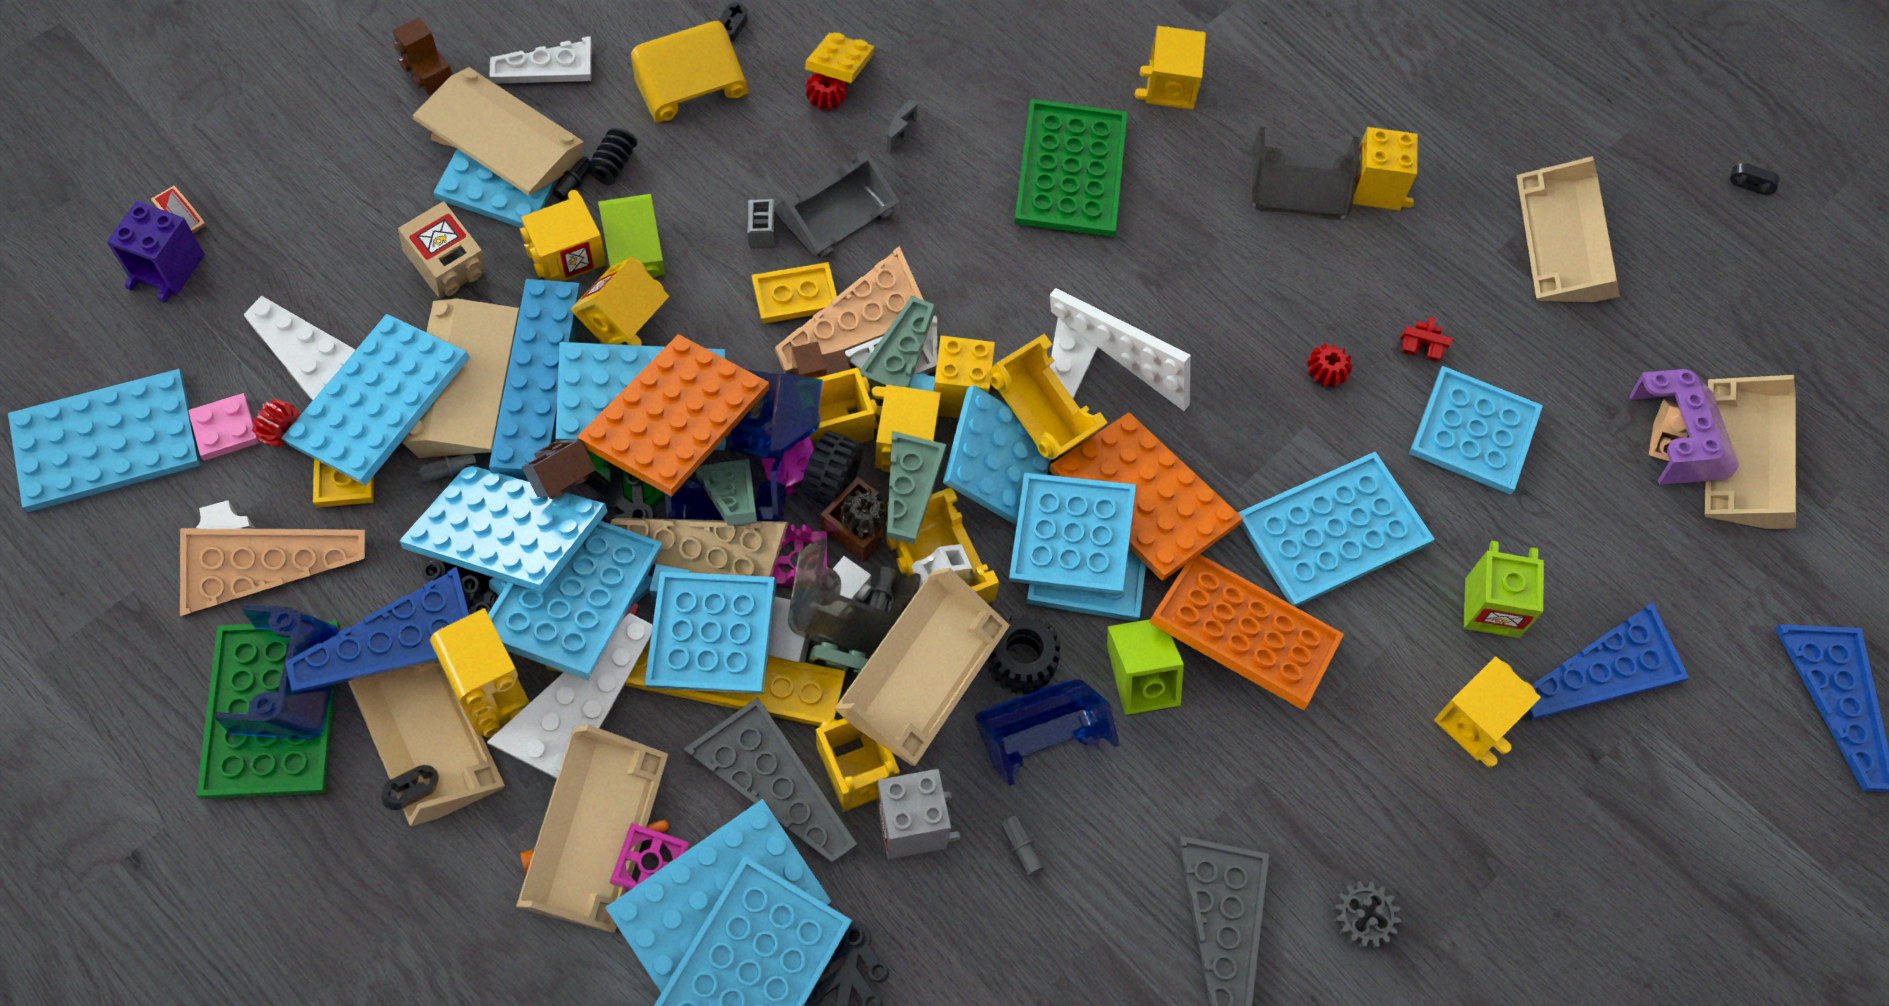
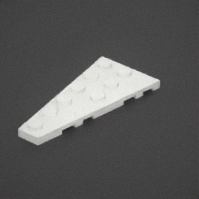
(302, 348)
(1147, 357)
(545, 725)

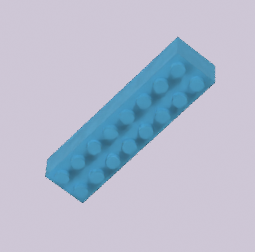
(531, 383)

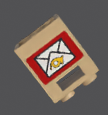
(434, 237)

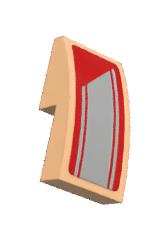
(176, 203)

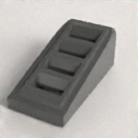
(761, 224)

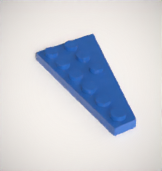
(384, 640)
(1617, 665)
(1842, 686)

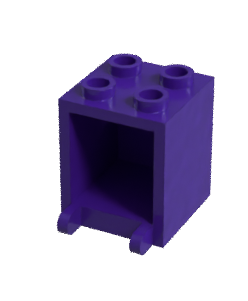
(155, 249)

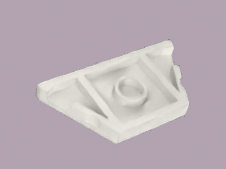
(927, 361)

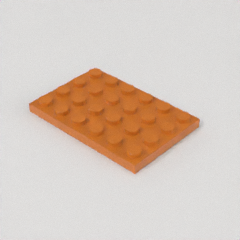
(673, 414)
(1173, 508)
(1248, 630)

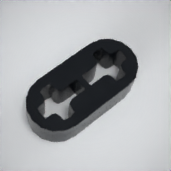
(736, 23)
(1754, 179)
(407, 781)

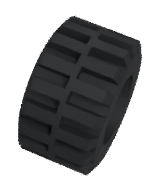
(831, 467)
(1020, 675)

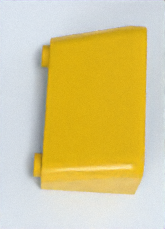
(686, 68)
(1042, 400)

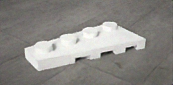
(554, 64)
(1071, 356)

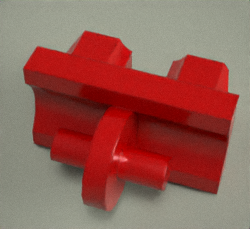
(1426, 335)

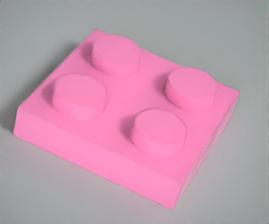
(223, 426)

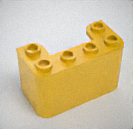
(942, 528)
(480, 672)

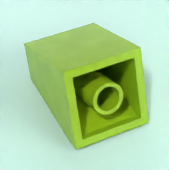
(632, 231)
(1145, 667)

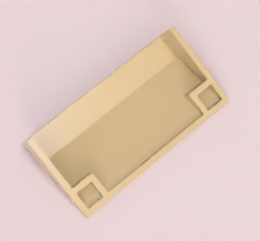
(500, 131)
(1567, 233)
(469, 407)
(1763, 434)
(923, 666)
(419, 723)
(596, 797)

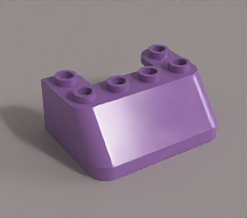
(1708, 450)

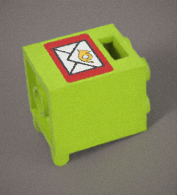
(1504, 593)

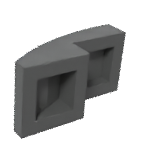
(899, 126)

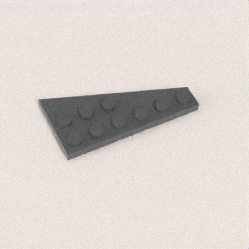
(762, 765)
(1227, 910)

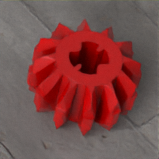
(825, 91)
(1329, 365)
(274, 421)

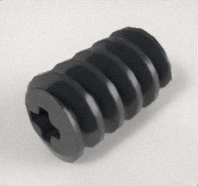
(612, 155)

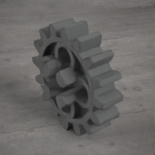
(1363, 899)

